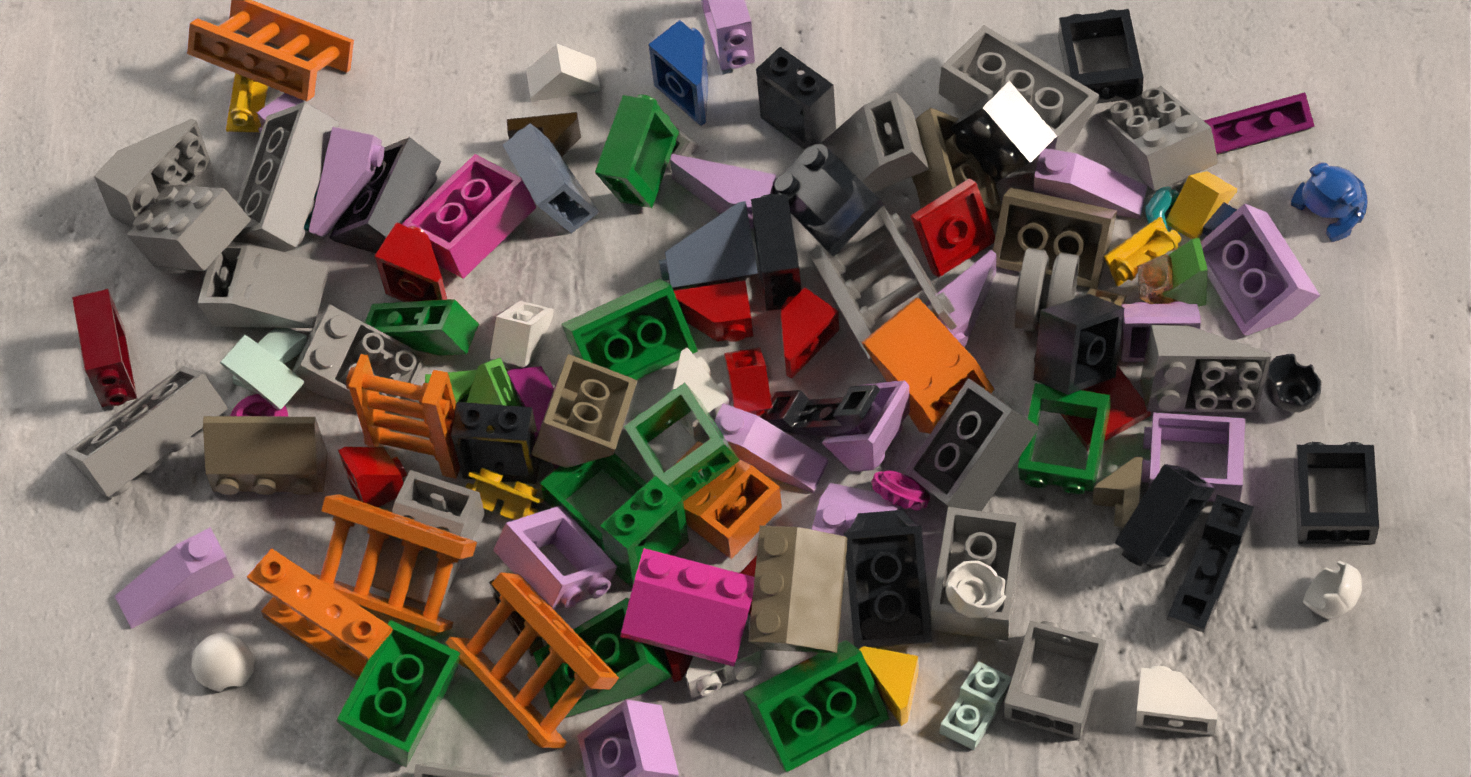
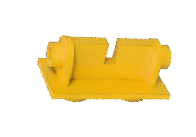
(245, 102)
(1140, 248)
(517, 499)

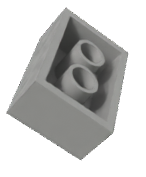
(188, 227)
(984, 538)

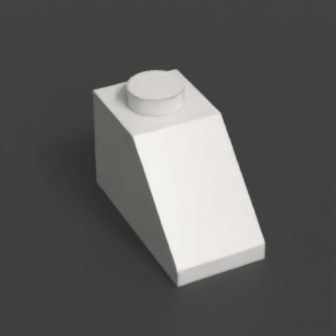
(520, 334)
(1172, 703)

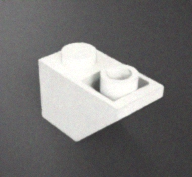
(698, 377)
(707, 676)

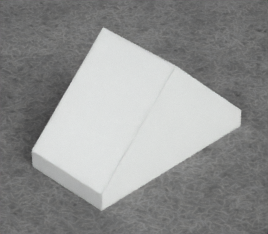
(562, 74)

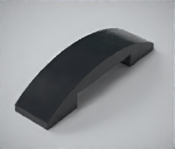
(820, 417)
(1211, 564)

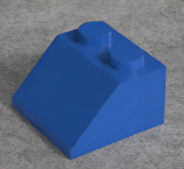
(681, 69)

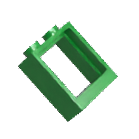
(637, 151)
(1077, 404)
(712, 457)
(566, 481)
(655, 524)

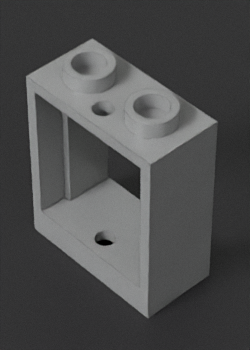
(1047, 713)

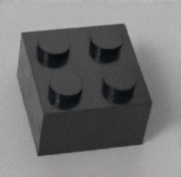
(1002, 132)
(1078, 343)

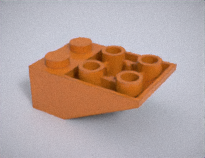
(926, 356)
(732, 506)

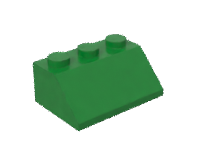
(632, 332)
(399, 693)
(817, 705)

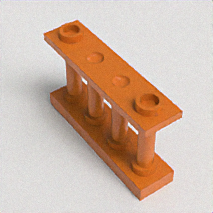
(266, 64)
(435, 406)
(414, 539)
(318, 614)
(565, 647)

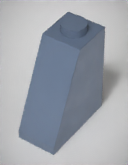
(549, 179)
(713, 251)

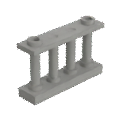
(848, 292)

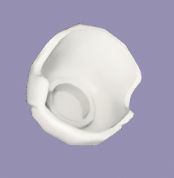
(975, 589)
(1334, 591)
(222, 662)

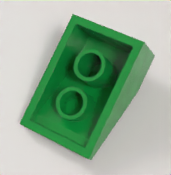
(634, 662)

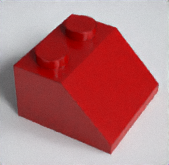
(409, 266)

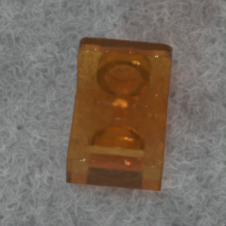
(1154, 279)

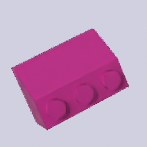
(472, 214)
(688, 607)

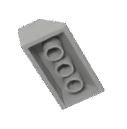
(993, 60)
(284, 176)
(146, 431)

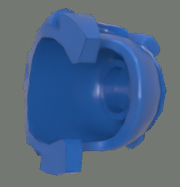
(1333, 194)

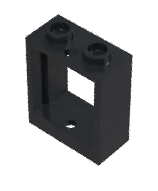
(1109, 84)
(795, 103)
(775, 249)
(506, 446)
(1164, 516)
(1335, 526)

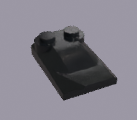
(827, 197)
(887, 581)

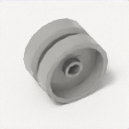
(1039, 290)

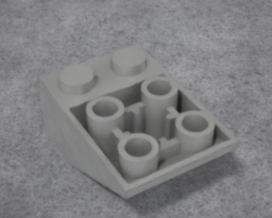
(1160, 137)
(880, 143)
(142, 170)
(262, 288)
(336, 347)
(1201, 372)
(437, 505)

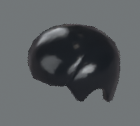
(1292, 384)

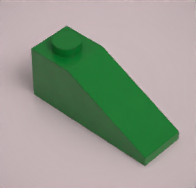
(426, 326)

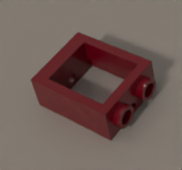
(104, 348)

